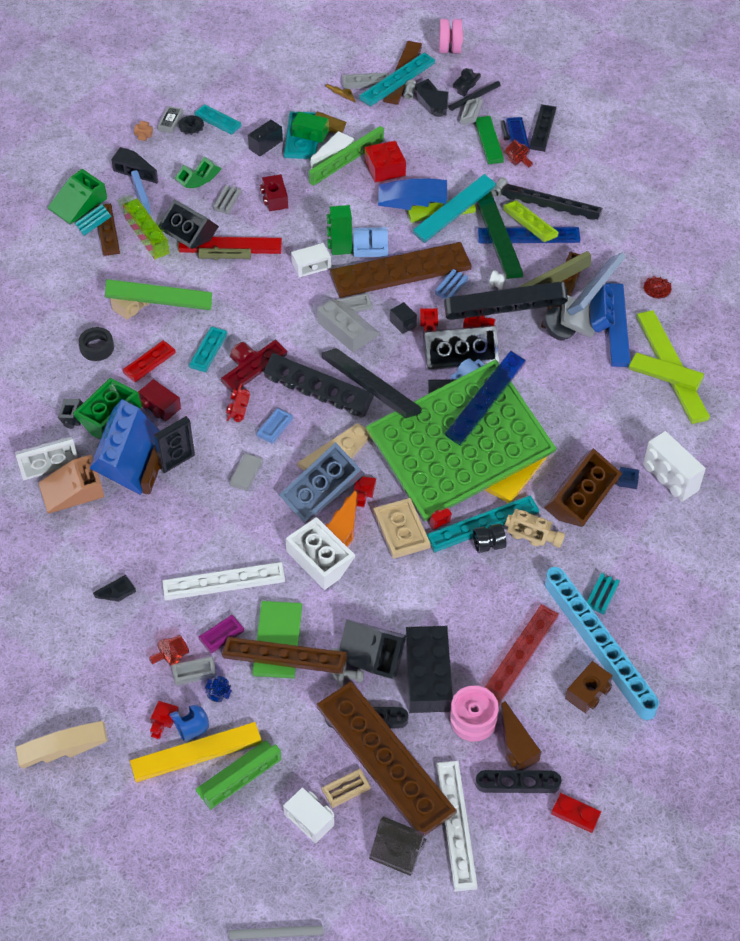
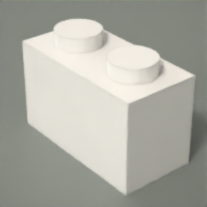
(311, 260)
(309, 814)

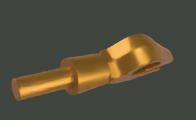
(345, 93)

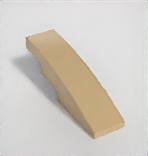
(62, 743)

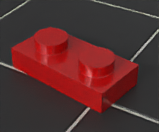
(576, 812)

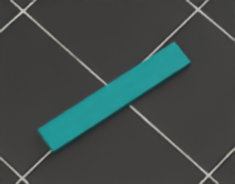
(397, 79)
(454, 208)
(463, 530)

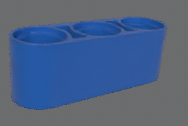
(602, 309)

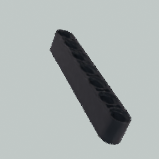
(505, 300)

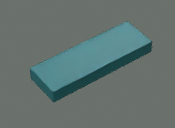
(218, 119)
(208, 349)

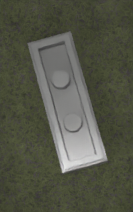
(362, 80)

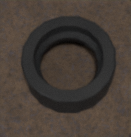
(94, 334)

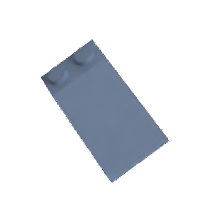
(321, 483)

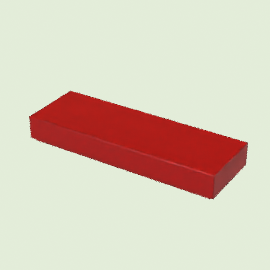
(149, 361)

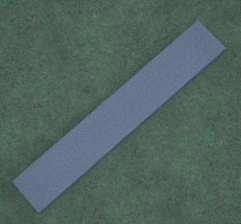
(596, 284)

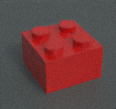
(385, 161)

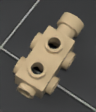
(533, 528)

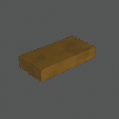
(334, 123)

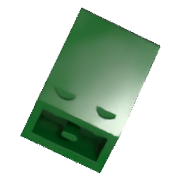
(78, 196)

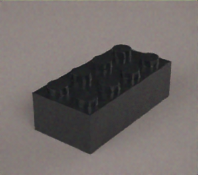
(428, 669)

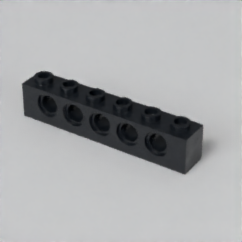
(278, 364)

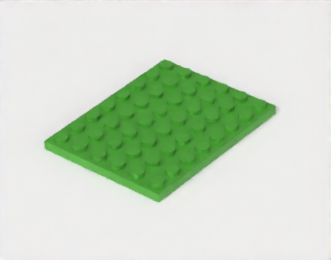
(441, 472)

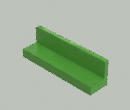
(239, 774)

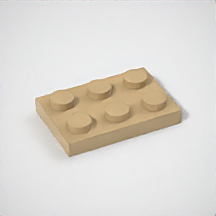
(401, 528)

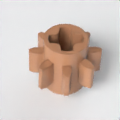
(143, 130)

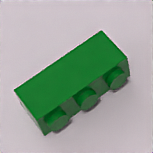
(339, 230)

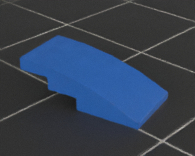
(410, 192)

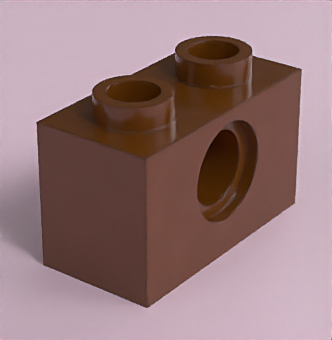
(594, 677)

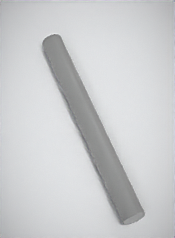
(275, 932)

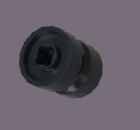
(488, 538)

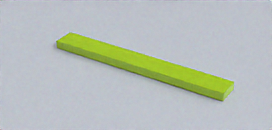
(664, 351)

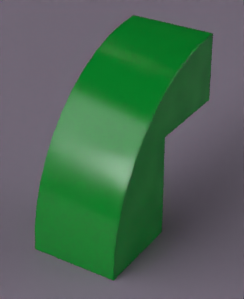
(195, 178)

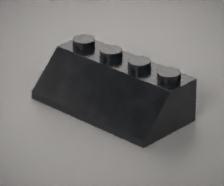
(456, 345)

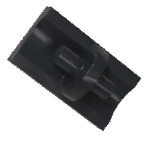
(466, 81)

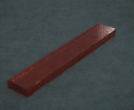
(521, 652)

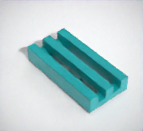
(93, 219)
(608, 581)

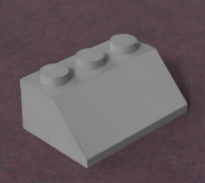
(345, 325)

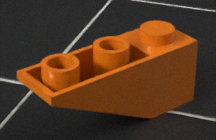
(343, 520)

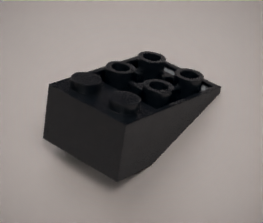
(372, 648)

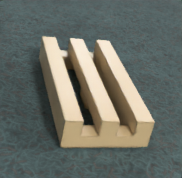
(358, 773)

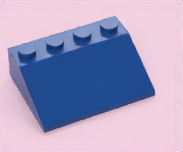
(125, 446)

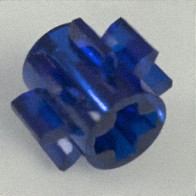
(218, 689)

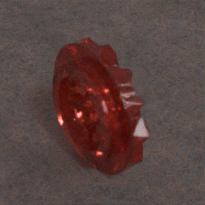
(657, 292)

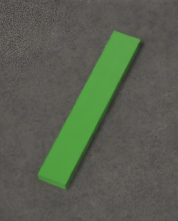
(345, 156)
(158, 294)

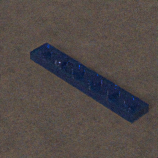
(485, 398)

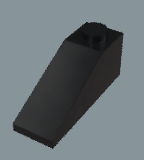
(128, 160)

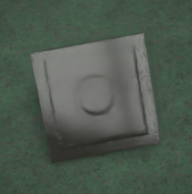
(397, 846)

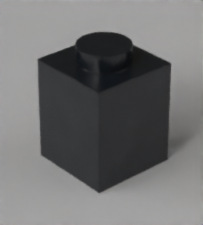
(403, 318)

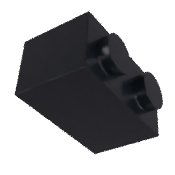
(265, 137)

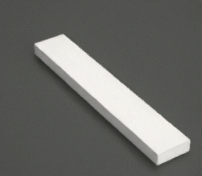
(223, 581)
(457, 828)

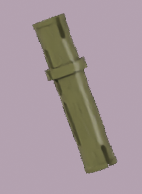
(205, 253)

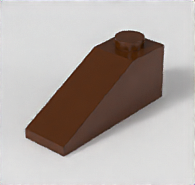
(519, 746)

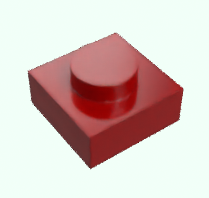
(440, 518)

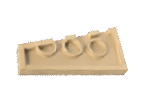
(350, 441)

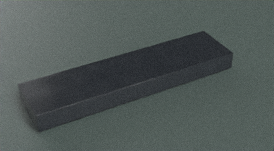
(543, 127)

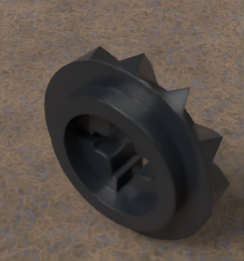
(191, 120)

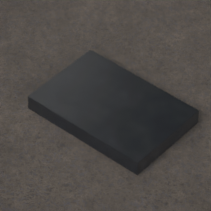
(174, 444)

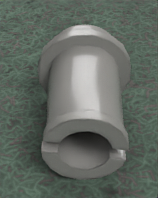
(409, 89)
(501, 183)

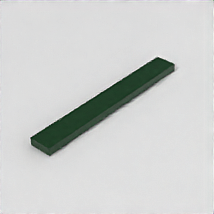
(499, 237)

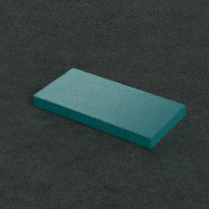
(298, 147)

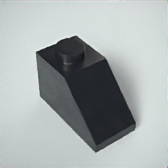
(434, 101)

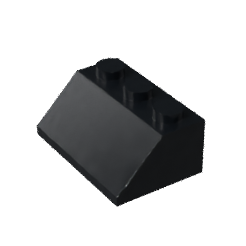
(187, 225)

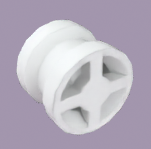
(497, 280)

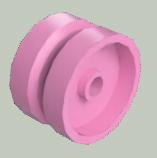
(450, 36)
(474, 713)

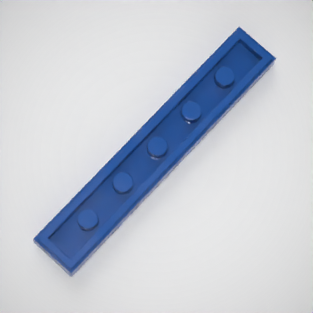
(618, 332)

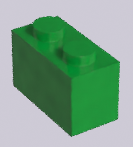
(310, 127)

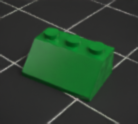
(98, 407)

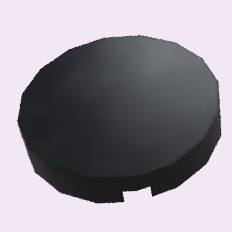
(552, 321)

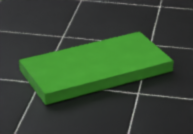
(278, 624)

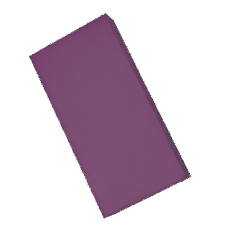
(217, 635)

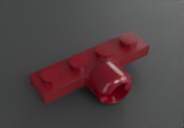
(250, 363)

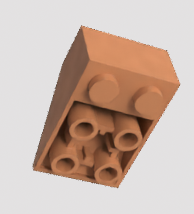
(71, 485)

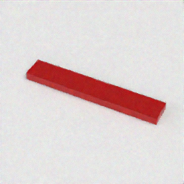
(258, 245)

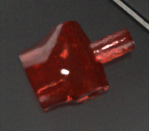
(517, 152)
(171, 650)

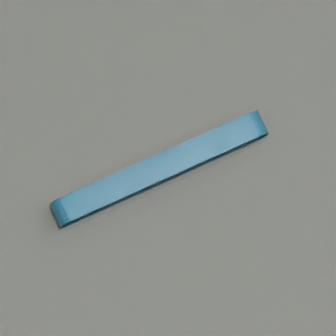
(609, 647)

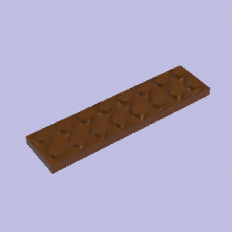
(400, 269)
(386, 759)

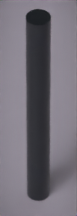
(461, 102)

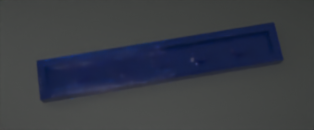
(523, 235)

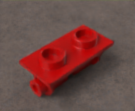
(238, 398)

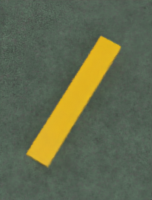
(195, 752)

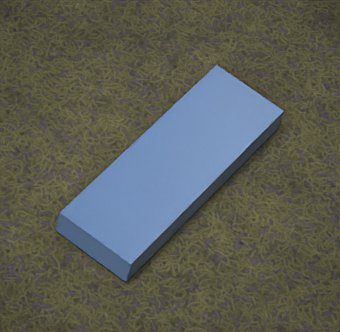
(140, 190)

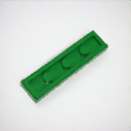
(489, 140)

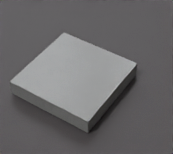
(580, 321)

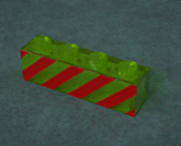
(146, 229)

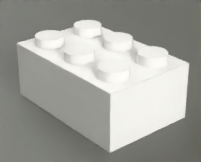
(673, 466)

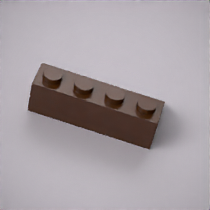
(583, 489)

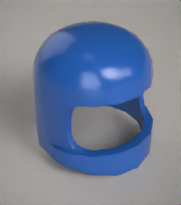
(192, 724)

